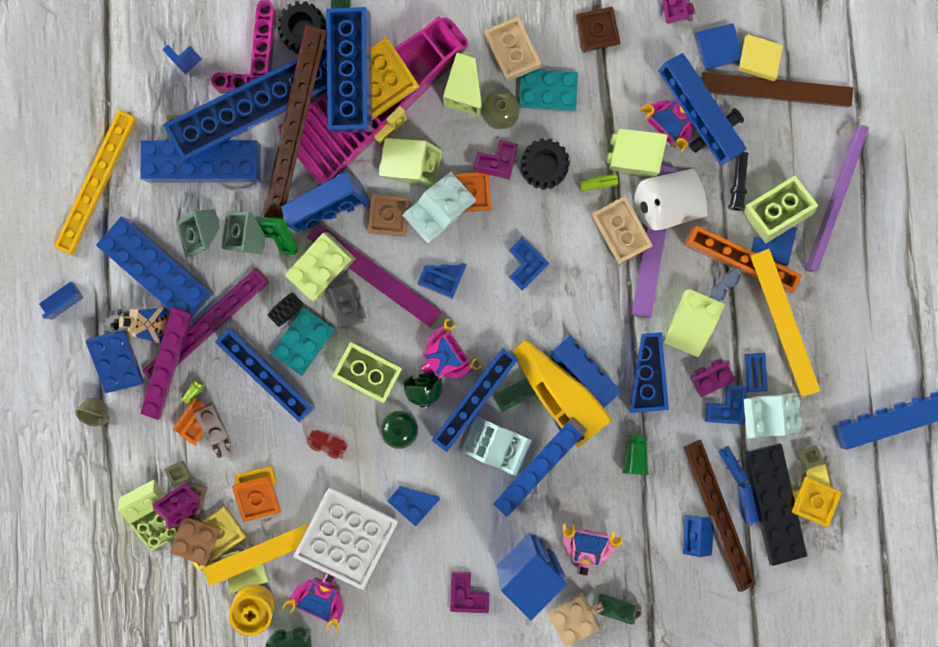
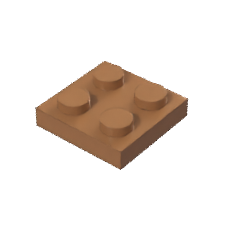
(386, 215)
(195, 540)

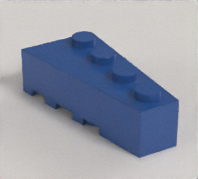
(325, 202)
(650, 376)

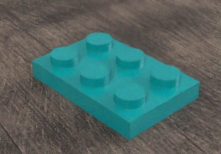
(549, 90)
(303, 341)

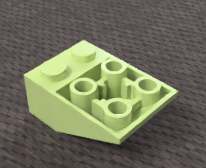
(139, 513)

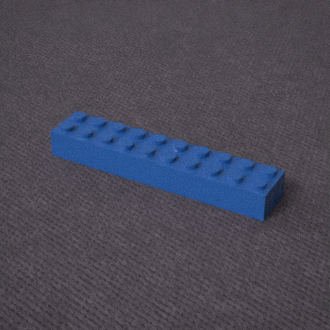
(238, 110)

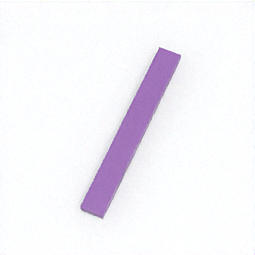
(837, 198)
(650, 265)

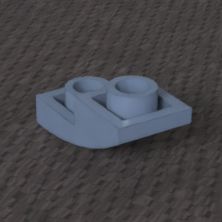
(729, 280)

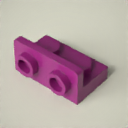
(678, 10)
(712, 378)
(177, 505)

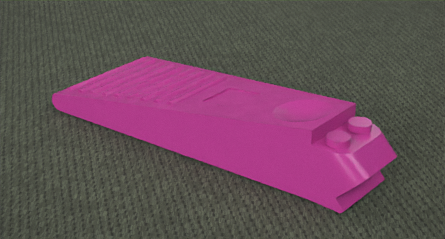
(427, 58)

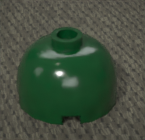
(423, 390)
(399, 429)

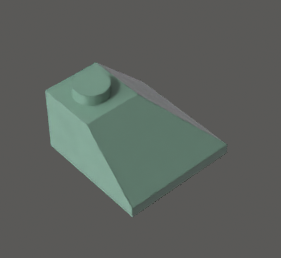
(197, 231)
(243, 233)

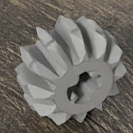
(113, 320)

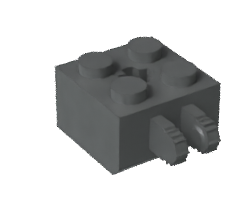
(347, 306)

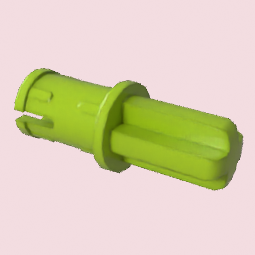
(598, 182)

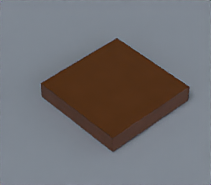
(597, 29)

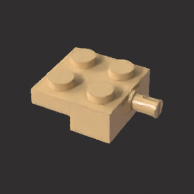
(575, 619)

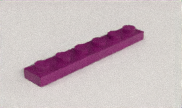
(166, 363)

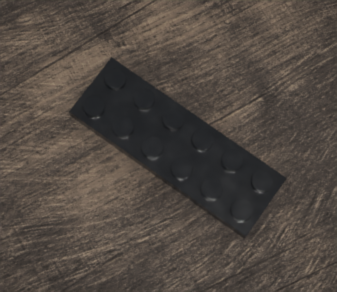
(775, 504)

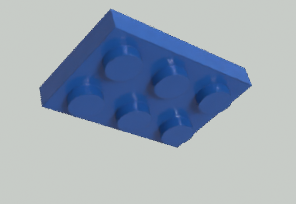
(114, 361)

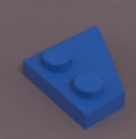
(442, 278)

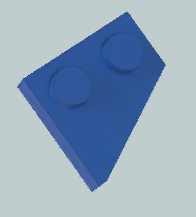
(412, 503)

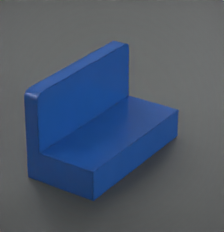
(185, 60)
(60, 301)
(748, 503)
(698, 536)

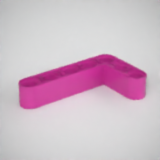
(258, 58)

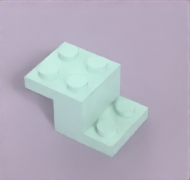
(439, 207)
(772, 415)
(496, 445)

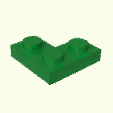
(279, 231)

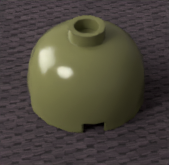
(501, 110)

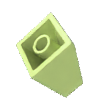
(463, 86)
(637, 152)
(410, 161)

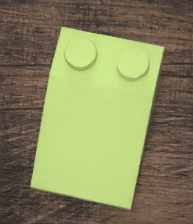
(693, 322)

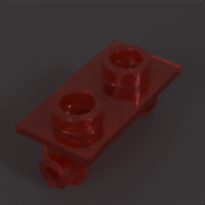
(333, 448)

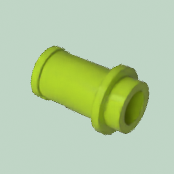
(192, 392)

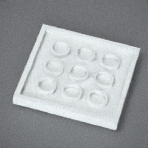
(345, 538)

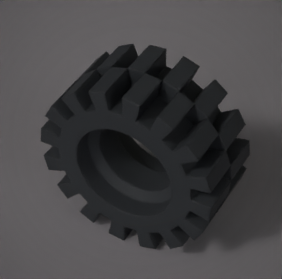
(285, 309)

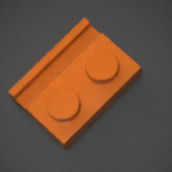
(188, 425)

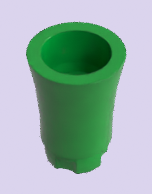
(636, 455)

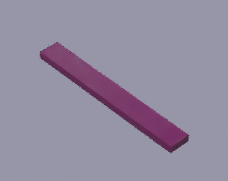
(385, 282)
(218, 315)

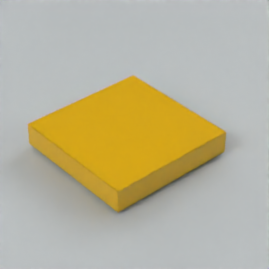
(816, 502)

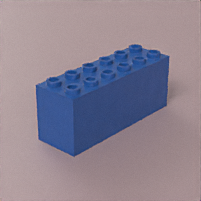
(531, 576)

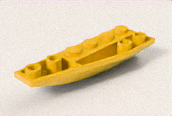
(561, 392)

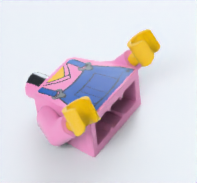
(588, 547)

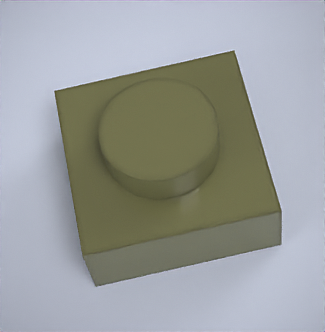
(810, 457)
(177, 473)

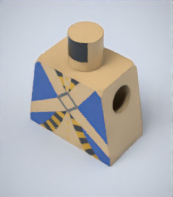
(146, 323)

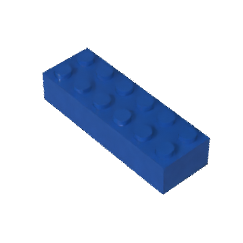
(349, 70)
(224, 163)
(153, 267)

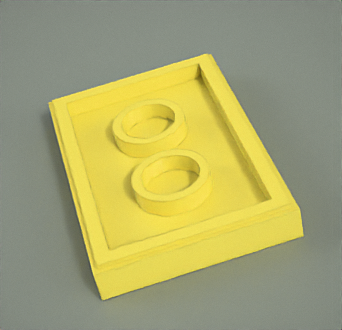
(229, 536)

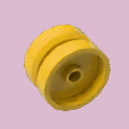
(252, 610)

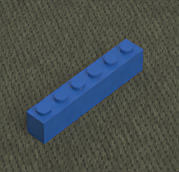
(702, 109)
(265, 374)
(474, 399)
(887, 421)
(540, 466)

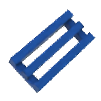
(755, 372)

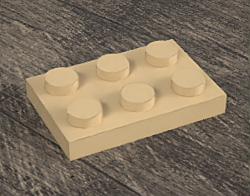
(512, 49)
(622, 230)

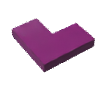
(498, 165)
(462, 599)

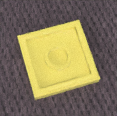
(760, 57)

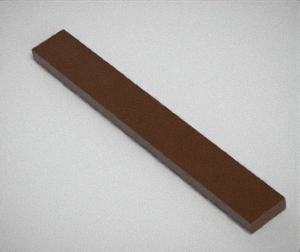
(778, 89)
(719, 515)

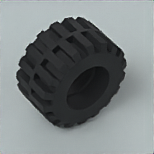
(293, 15)
(548, 148)

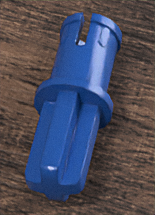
(733, 465)

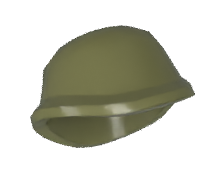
(92, 412)

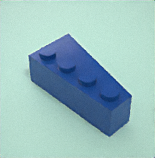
(584, 370)

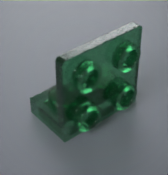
(297, 638)

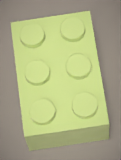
(780, 209)
(320, 266)
(367, 372)

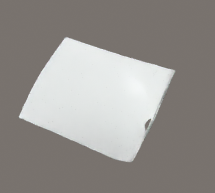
(680, 199)

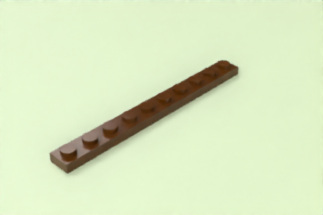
(294, 121)

